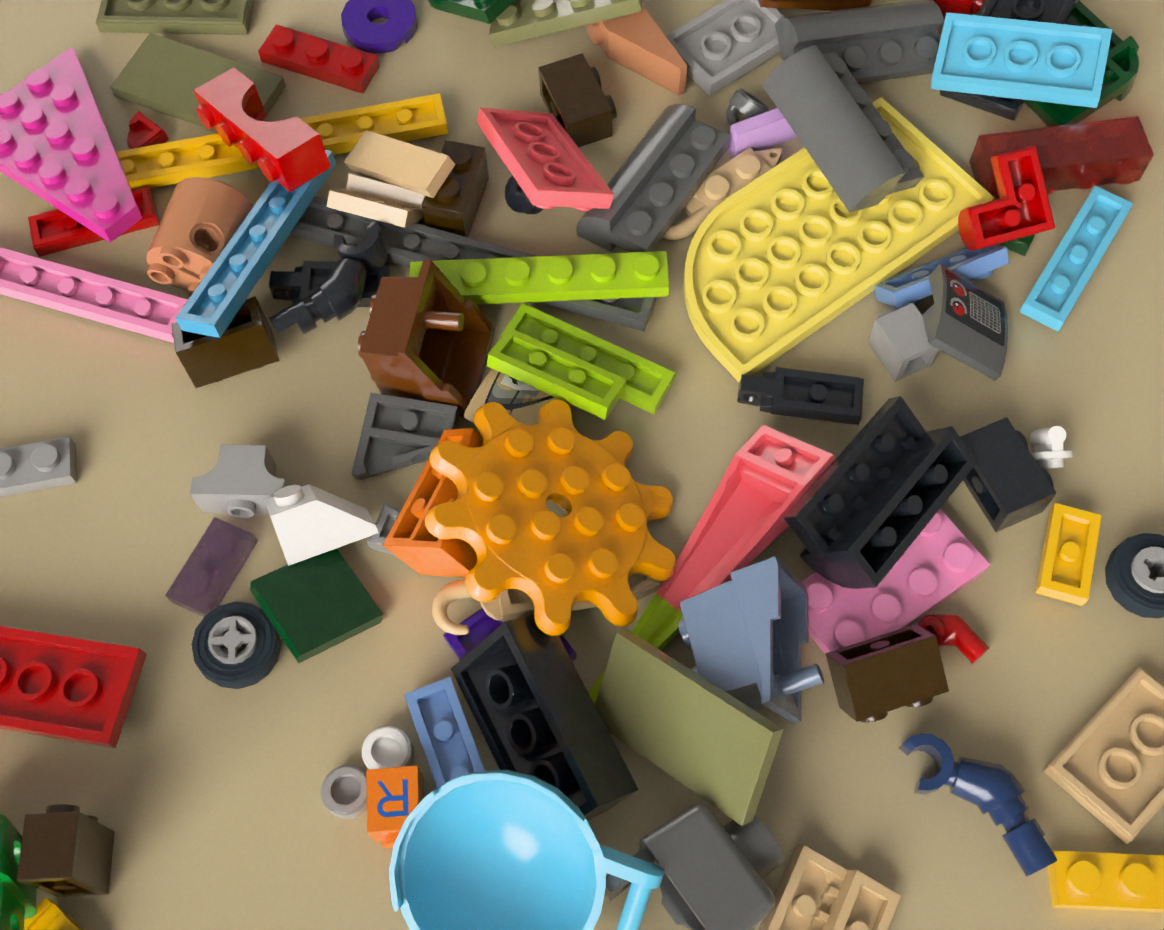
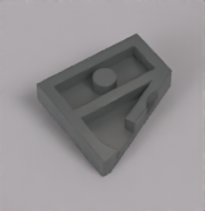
(399, 433)

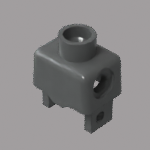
(710, 870)

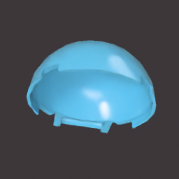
(508, 858)

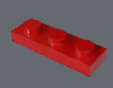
(319, 58)

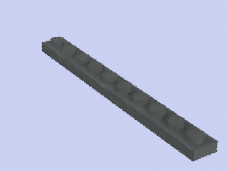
(427, 243)

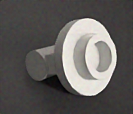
(1049, 447)

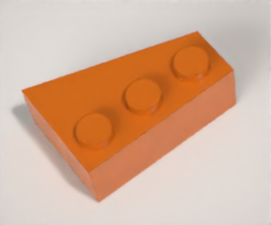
(409, 535)

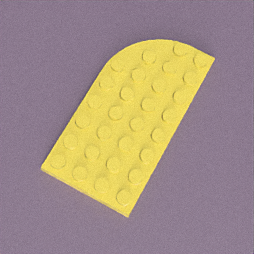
(793, 257)

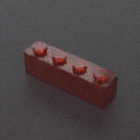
(1072, 153)

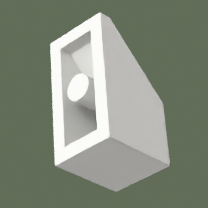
(315, 521)

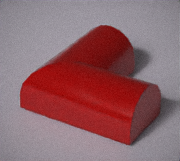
(1021, 207)

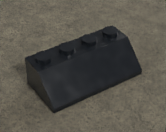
(542, 716)

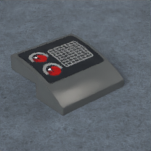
(967, 323)

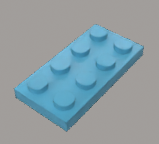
(1021, 59)

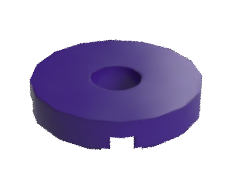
(382, 37)

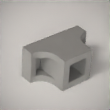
(238, 482)

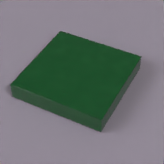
(316, 603)

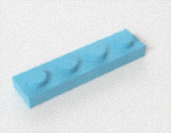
(1076, 258)

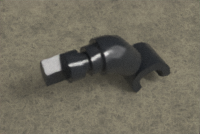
(343, 287)

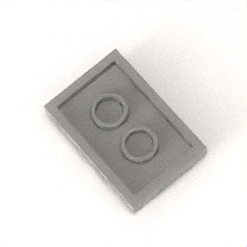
(727, 42)

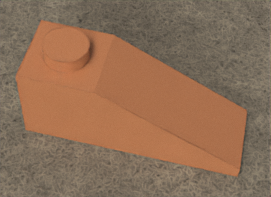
(641, 47)

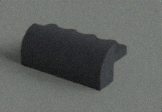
(878, 496)

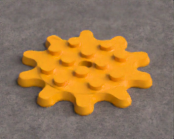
(531, 548)

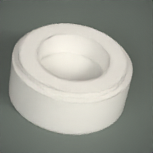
(387, 748)

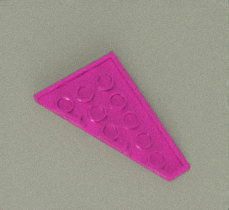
(62, 149)

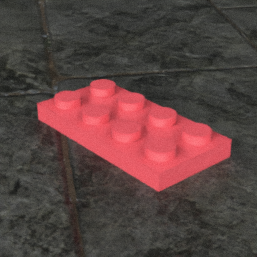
(544, 159)

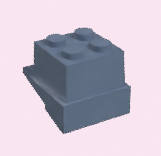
(752, 636)

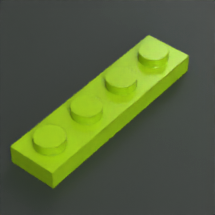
(646, 380)

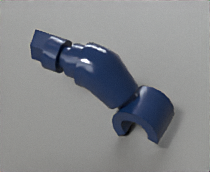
(993, 791)

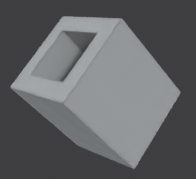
(902, 341)

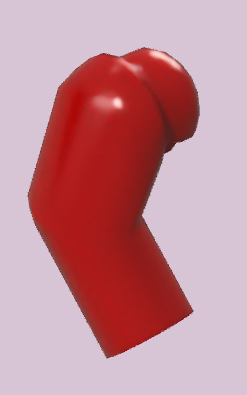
(954, 631)

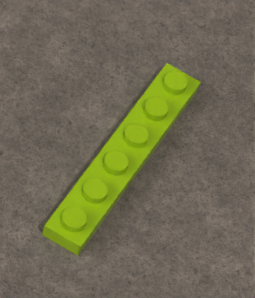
(557, 277)

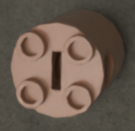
(195, 231)

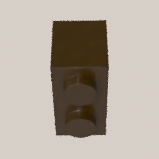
(577, 100)
(462, 191)
(242, 347)
(887, 673)
(66, 852)

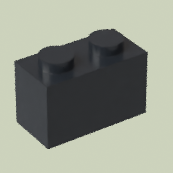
(1006, 475)

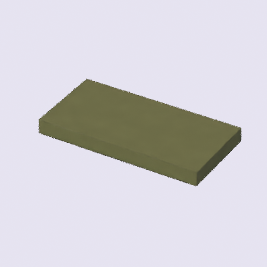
(175, 16)
(168, 71)
(687, 726)

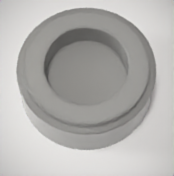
(345, 792)

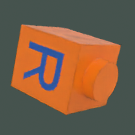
(391, 799)

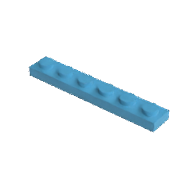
(247, 256)

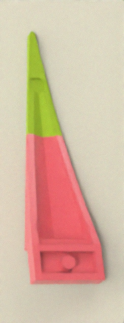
(736, 526)

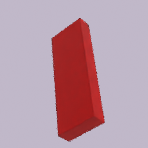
(57, 231)

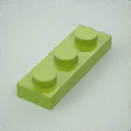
(557, 373)

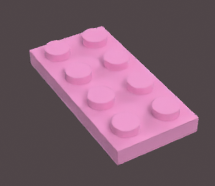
(923, 578)

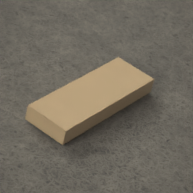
(399, 163)

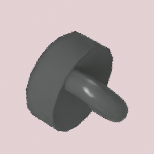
(745, 104)

